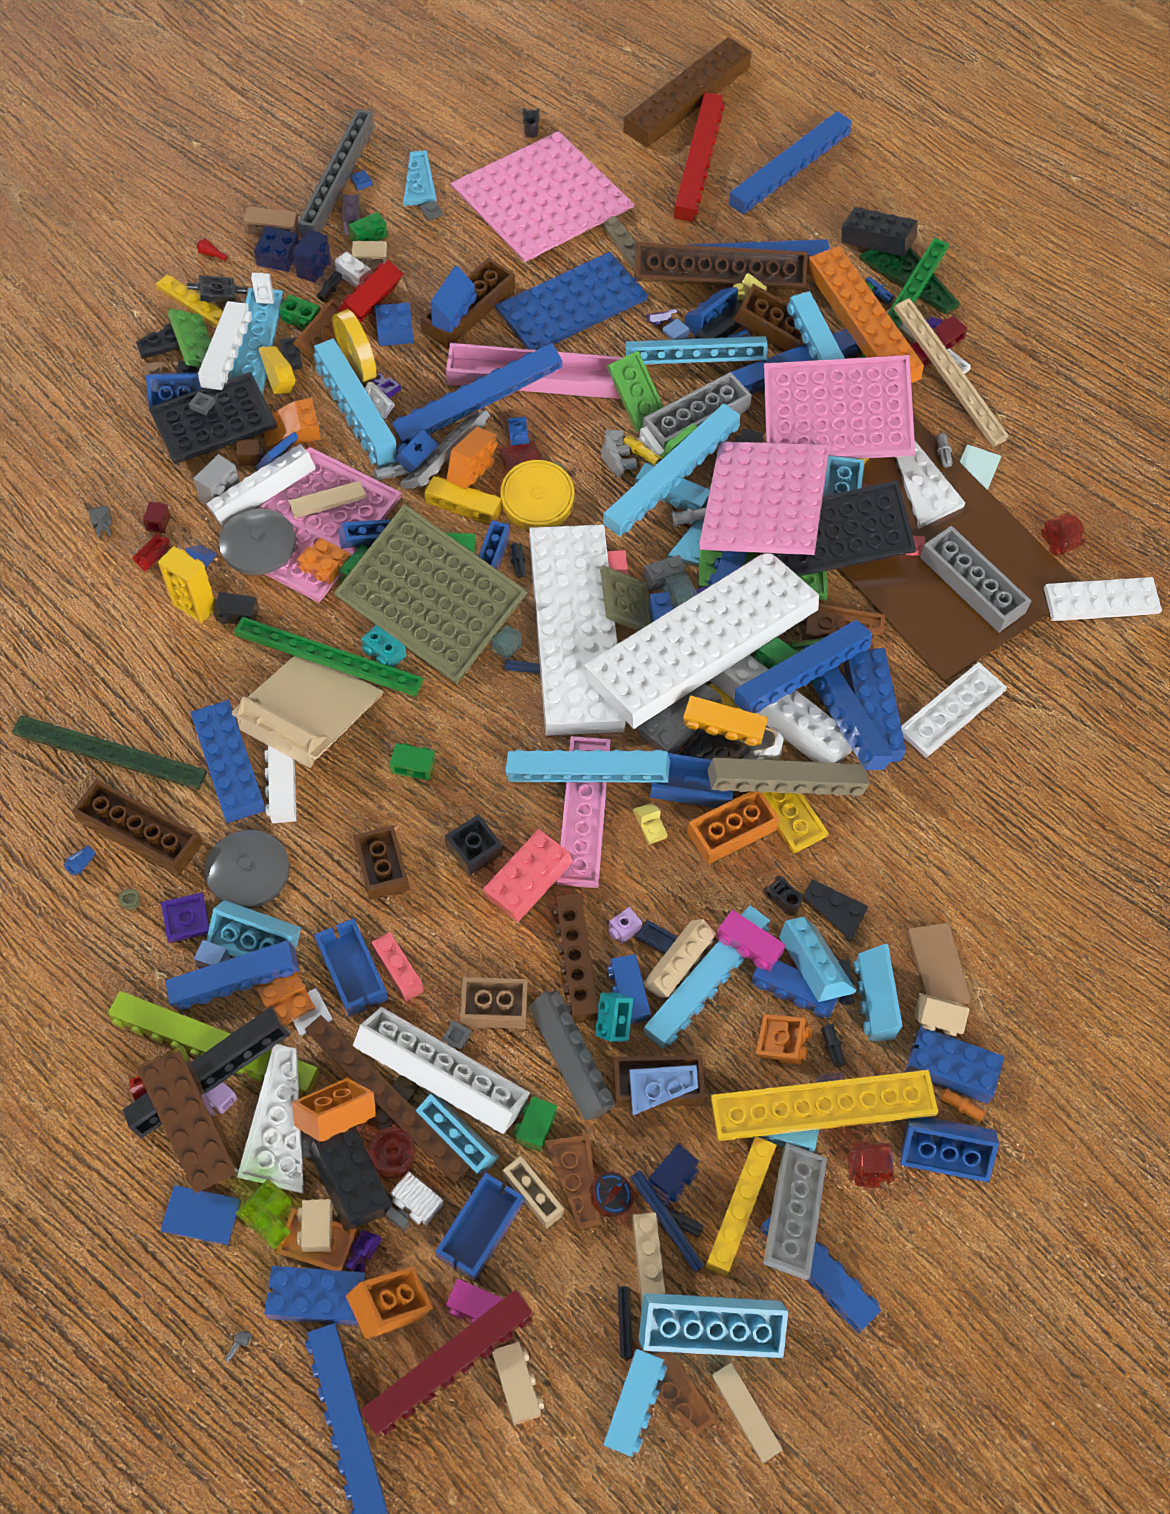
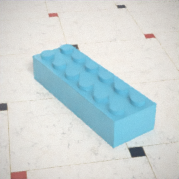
(713, 1325)

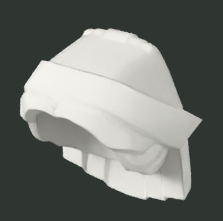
(770, 746)

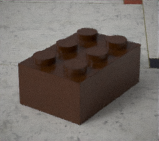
(381, 862)

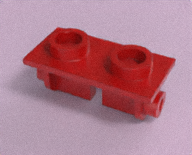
(151, 551)

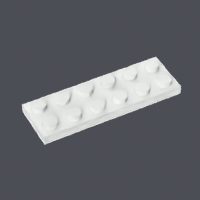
(1102, 599)
(952, 709)

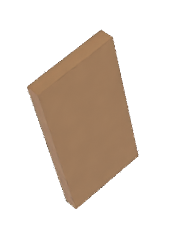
(938, 963)

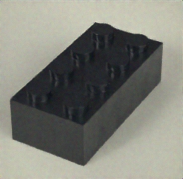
(879, 231)
(350, 1179)

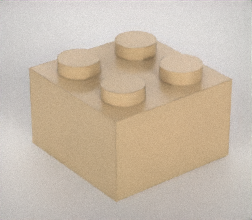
(941, 1013)

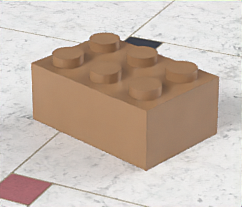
(494, 1002)

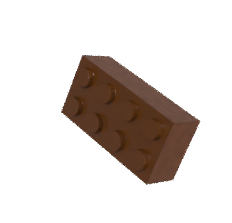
(769, 318)
(622, 1078)

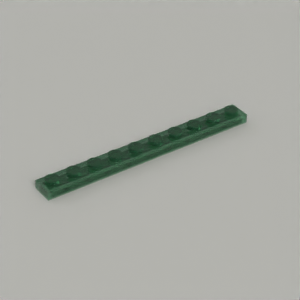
(109, 752)

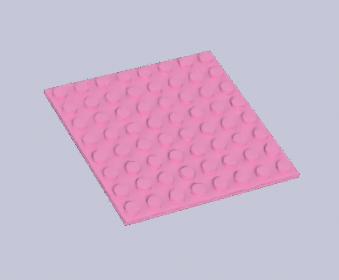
(542, 195)

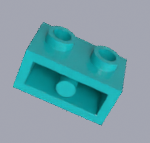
(383, 647)
(614, 1017)

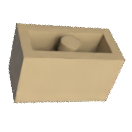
(370, 252)
(316, 1225)

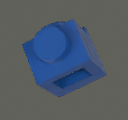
(518, 431)

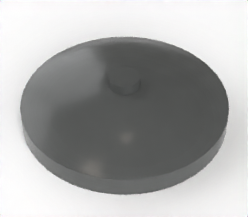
(257, 541)
(247, 868)

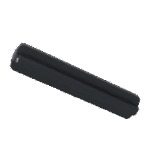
(625, 1322)

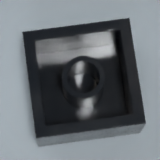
(473, 845)

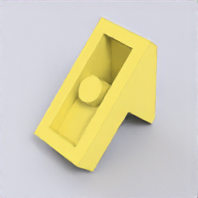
(748, 281)
(650, 823)

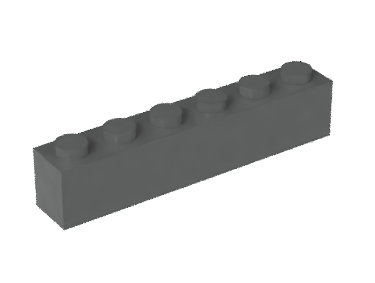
(572, 1055)

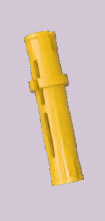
(640, 449)

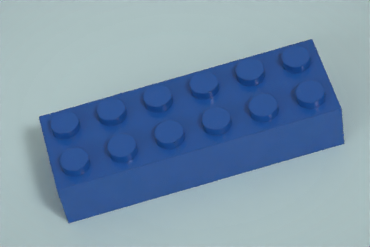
(872, 685)
(228, 761)

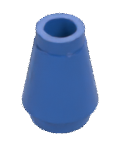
(77, 862)

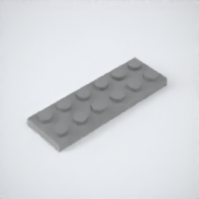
(442, 452)
(795, 1211)

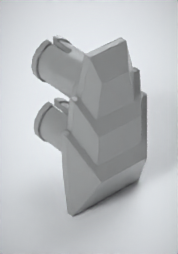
(612, 457)

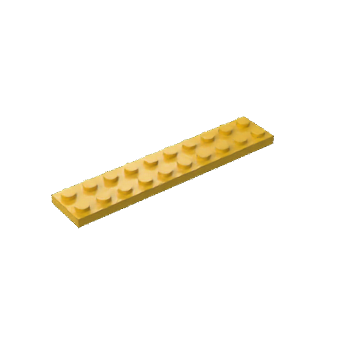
(798, 821)
(823, 1105)

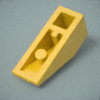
(277, 370)

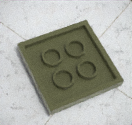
(625, 599)

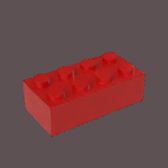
(372, 291)

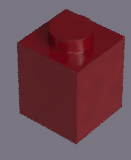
(156, 517)

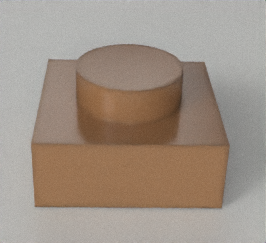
(154, 367)

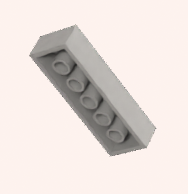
(697, 407)
(975, 579)

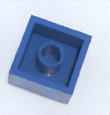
(394, 324)

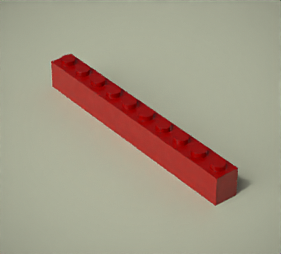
(698, 157)

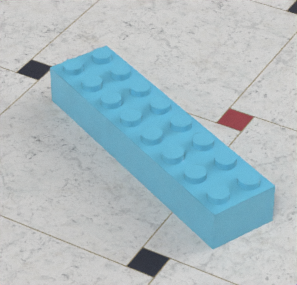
(355, 404)

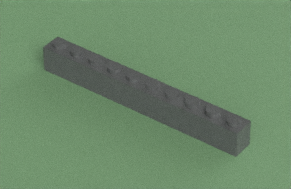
(337, 172)

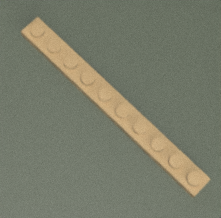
(951, 372)

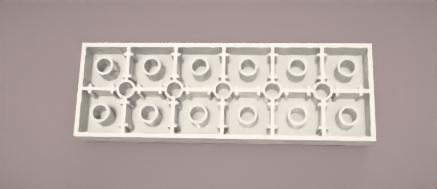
(571, 627)
(701, 638)

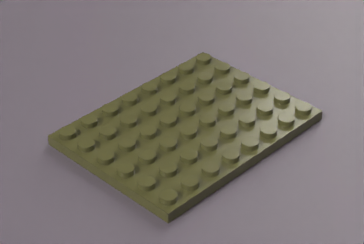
(430, 593)

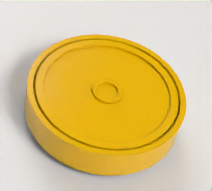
(354, 345)
(537, 495)

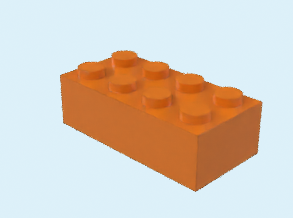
(732, 826)

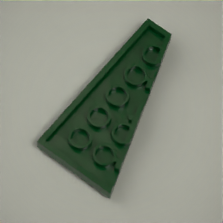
(900, 269)

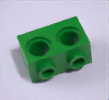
(298, 311)

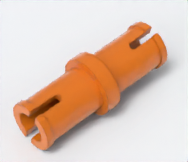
(963, 1105)

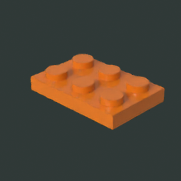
(325, 1260)

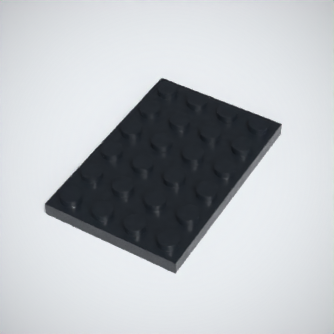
(235, 416)

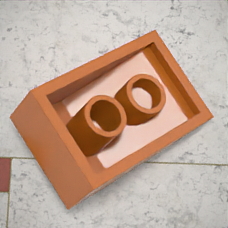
(296, 418)

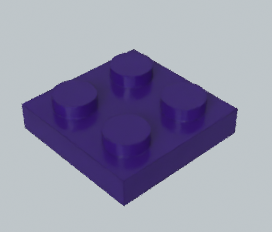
(185, 917)

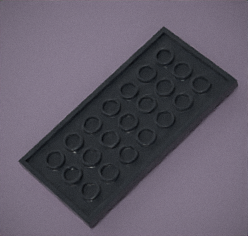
(856, 530)

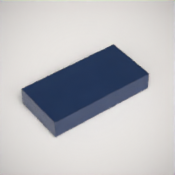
(656, 937)

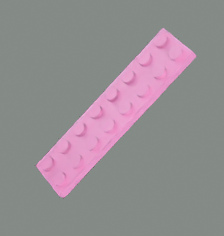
(584, 822)

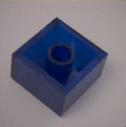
(276, 249)
(312, 256)
(673, 1174)

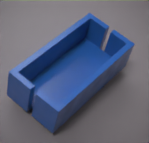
(689, 783)
(351, 967)
(955, 1064)
(479, 1227)
(311, 1295)

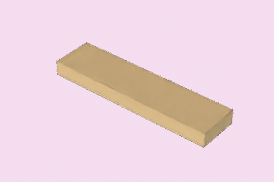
(327, 499)
(746, 1413)

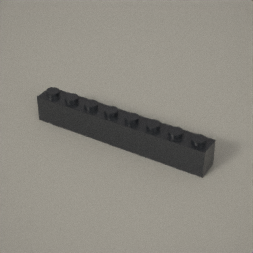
(217, 1064)

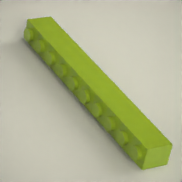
(193, 1035)

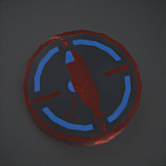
(611, 1194)

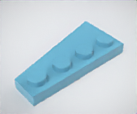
(419, 183)

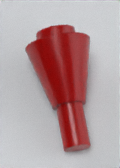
(207, 248)

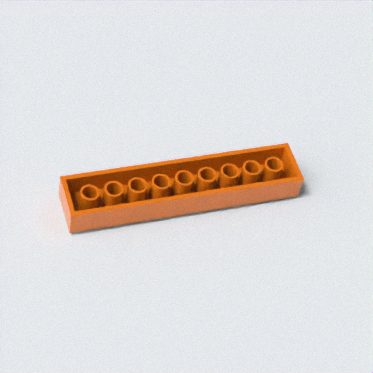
(860, 308)

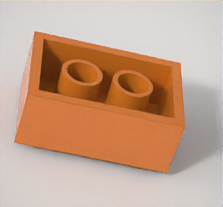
(471, 457)
(333, 1109)
(389, 1302)

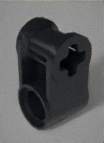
(530, 121)
(780, 892)

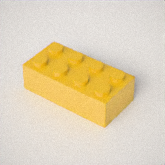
(187, 584)

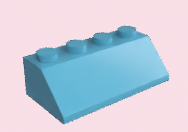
(248, 930)
(815, 960)
(878, 994)

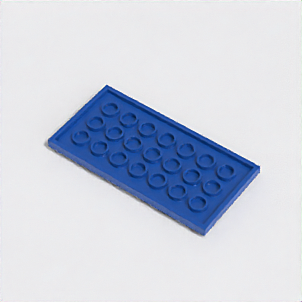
(571, 302)

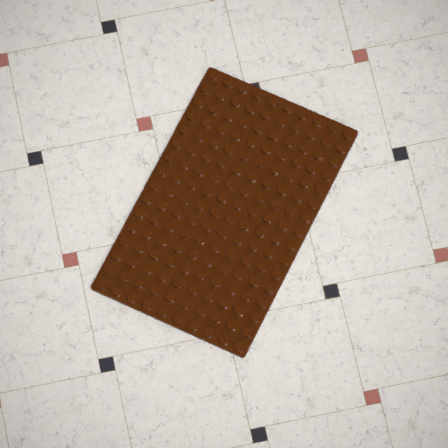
(921, 604)

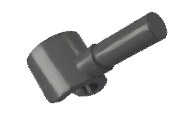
(241, 1338)

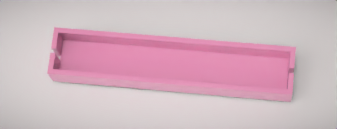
(579, 376)

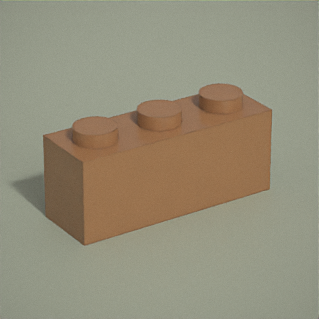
(257, 218)

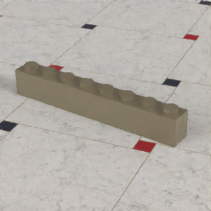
(787, 776)

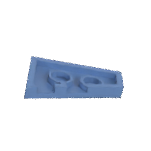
(659, 1085)

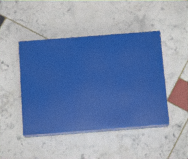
(277, 451)
(200, 1215)

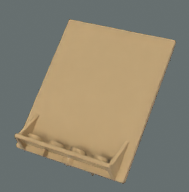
(304, 708)

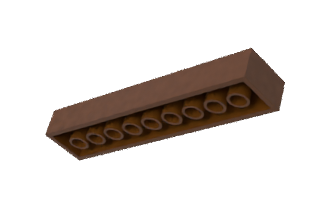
(686, 92)
(719, 265)

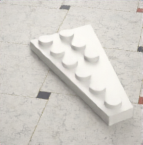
(927, 488)
(273, 1140)

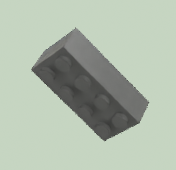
(666, 729)

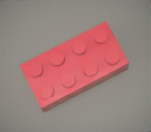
(528, 875)

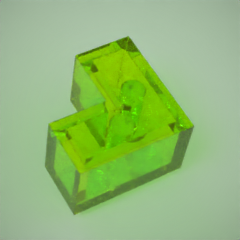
(263, 1212)

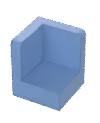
(676, 330)

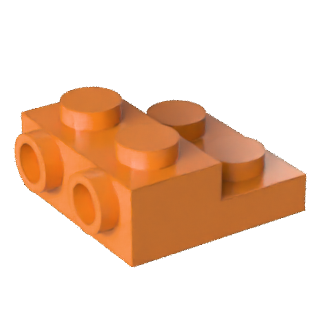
(323, 560)
(286, 996)
(784, 1038)

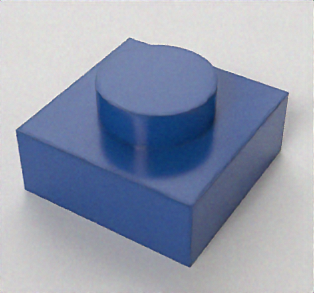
(361, 180)

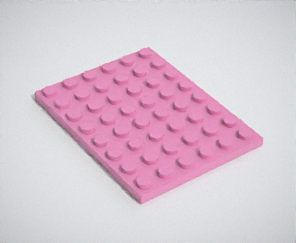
(844, 403)
(765, 498)
(325, 524)

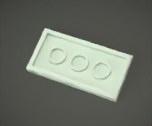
(980, 464)

